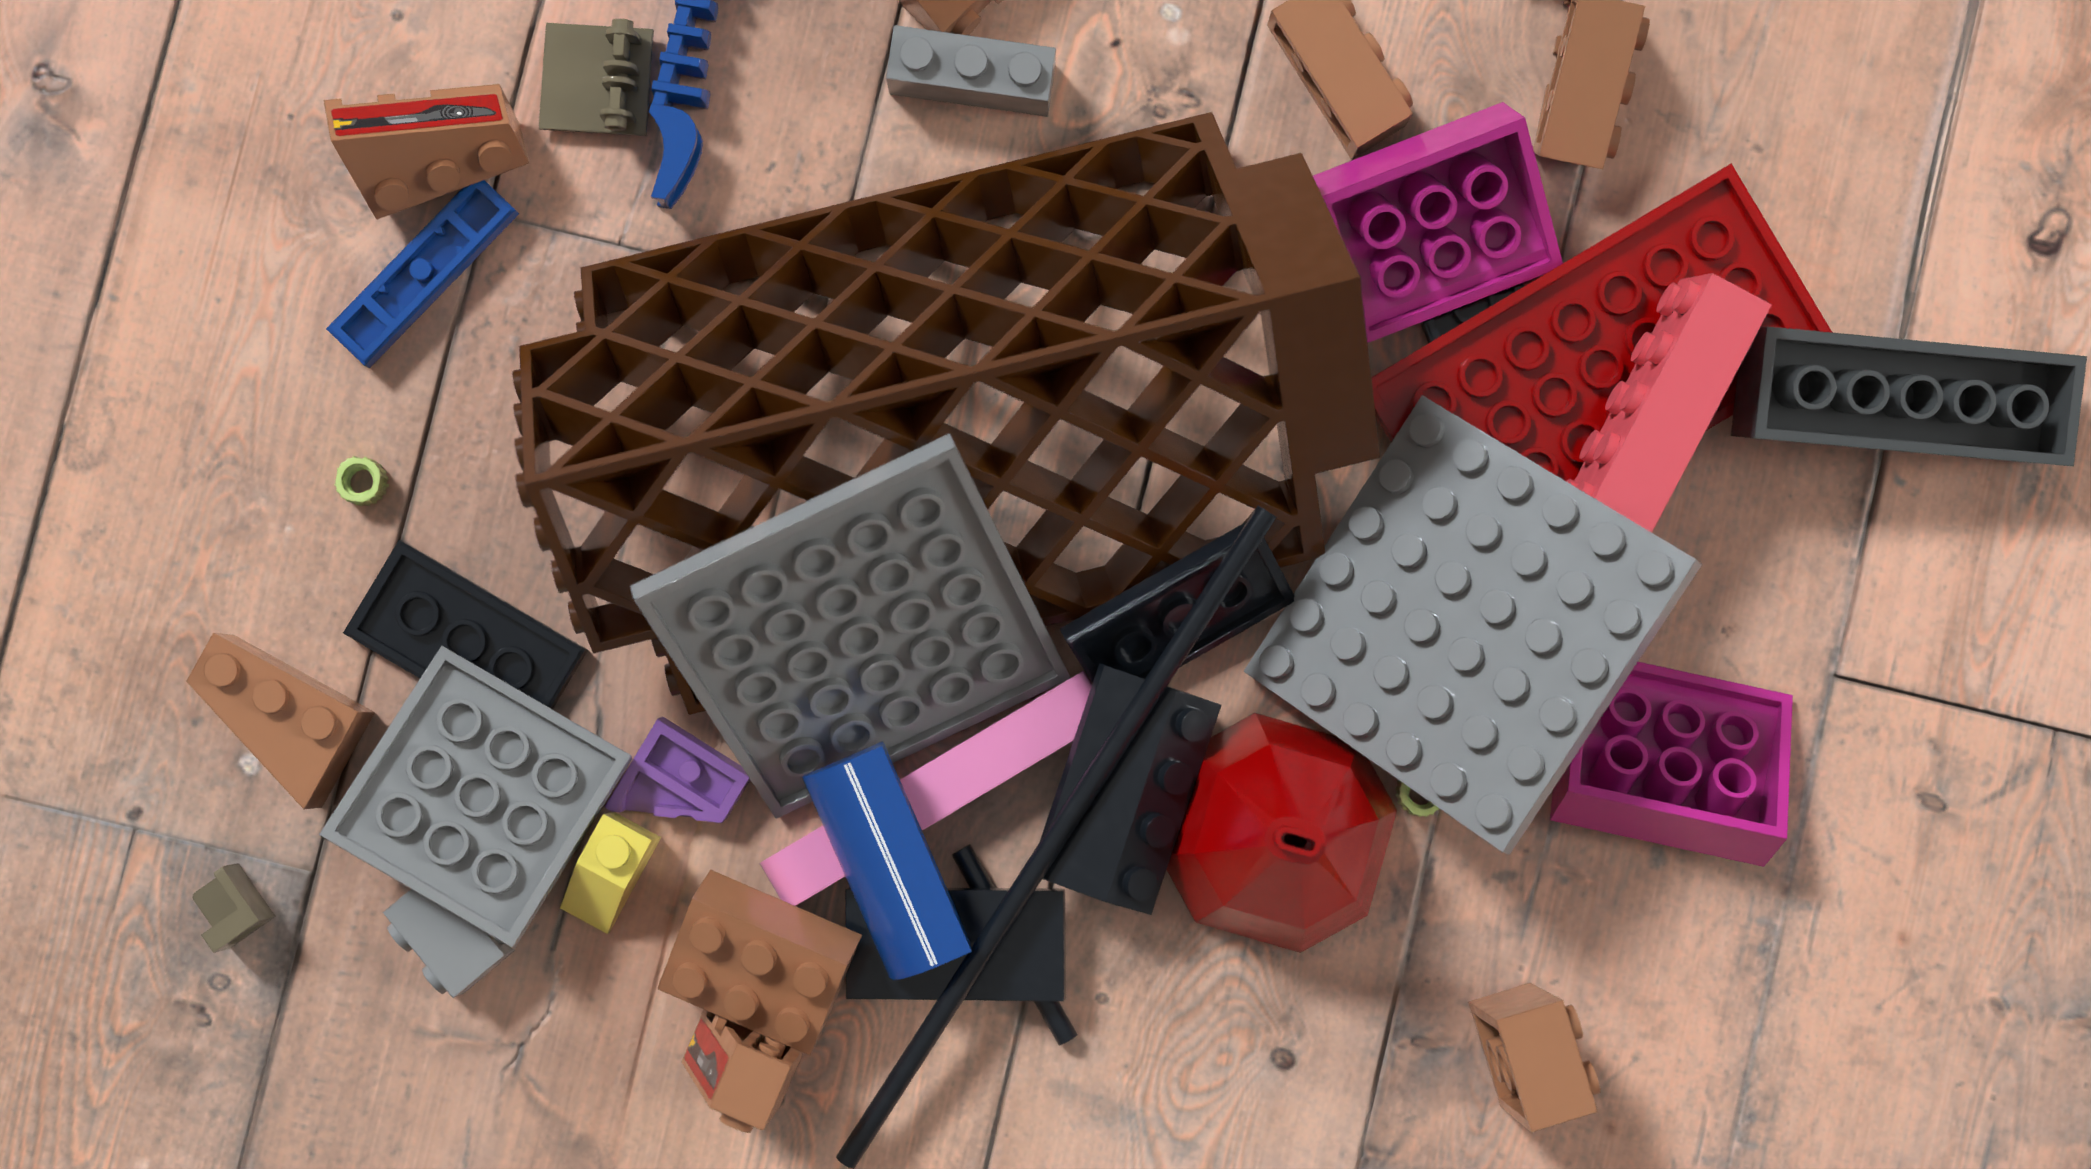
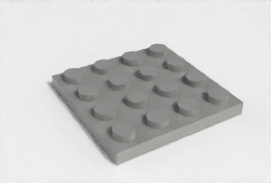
(476, 797)

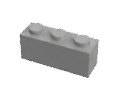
(971, 70)

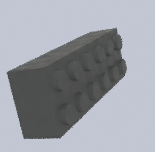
(1909, 396)

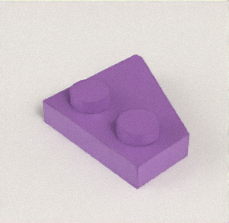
(679, 777)

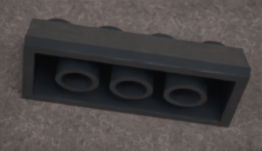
(1135, 819)

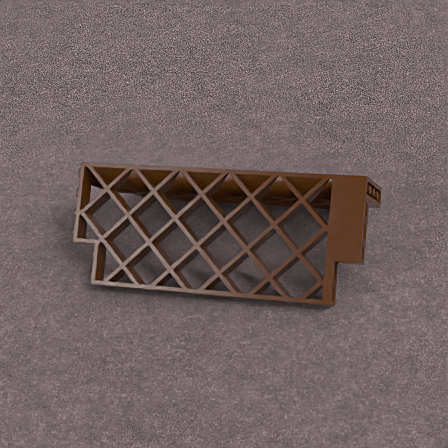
(905, 389)

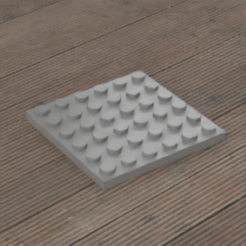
(1471, 622)
(855, 624)

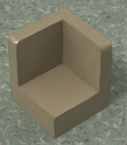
(231, 908)

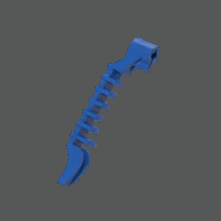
(680, 136)

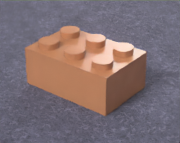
(759, 961)
(1535, 1056)

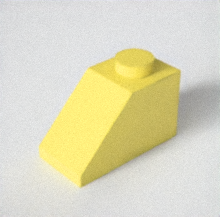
(608, 870)

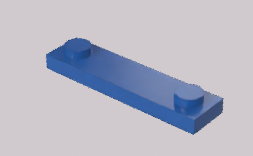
(422, 272)

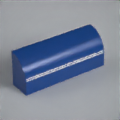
(887, 862)

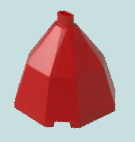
(1249, 794)

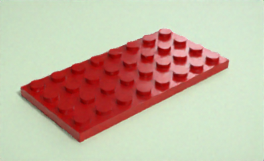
(1554, 350)

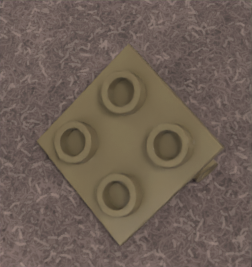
(596, 78)

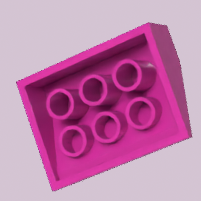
(1443, 218)
(1685, 766)

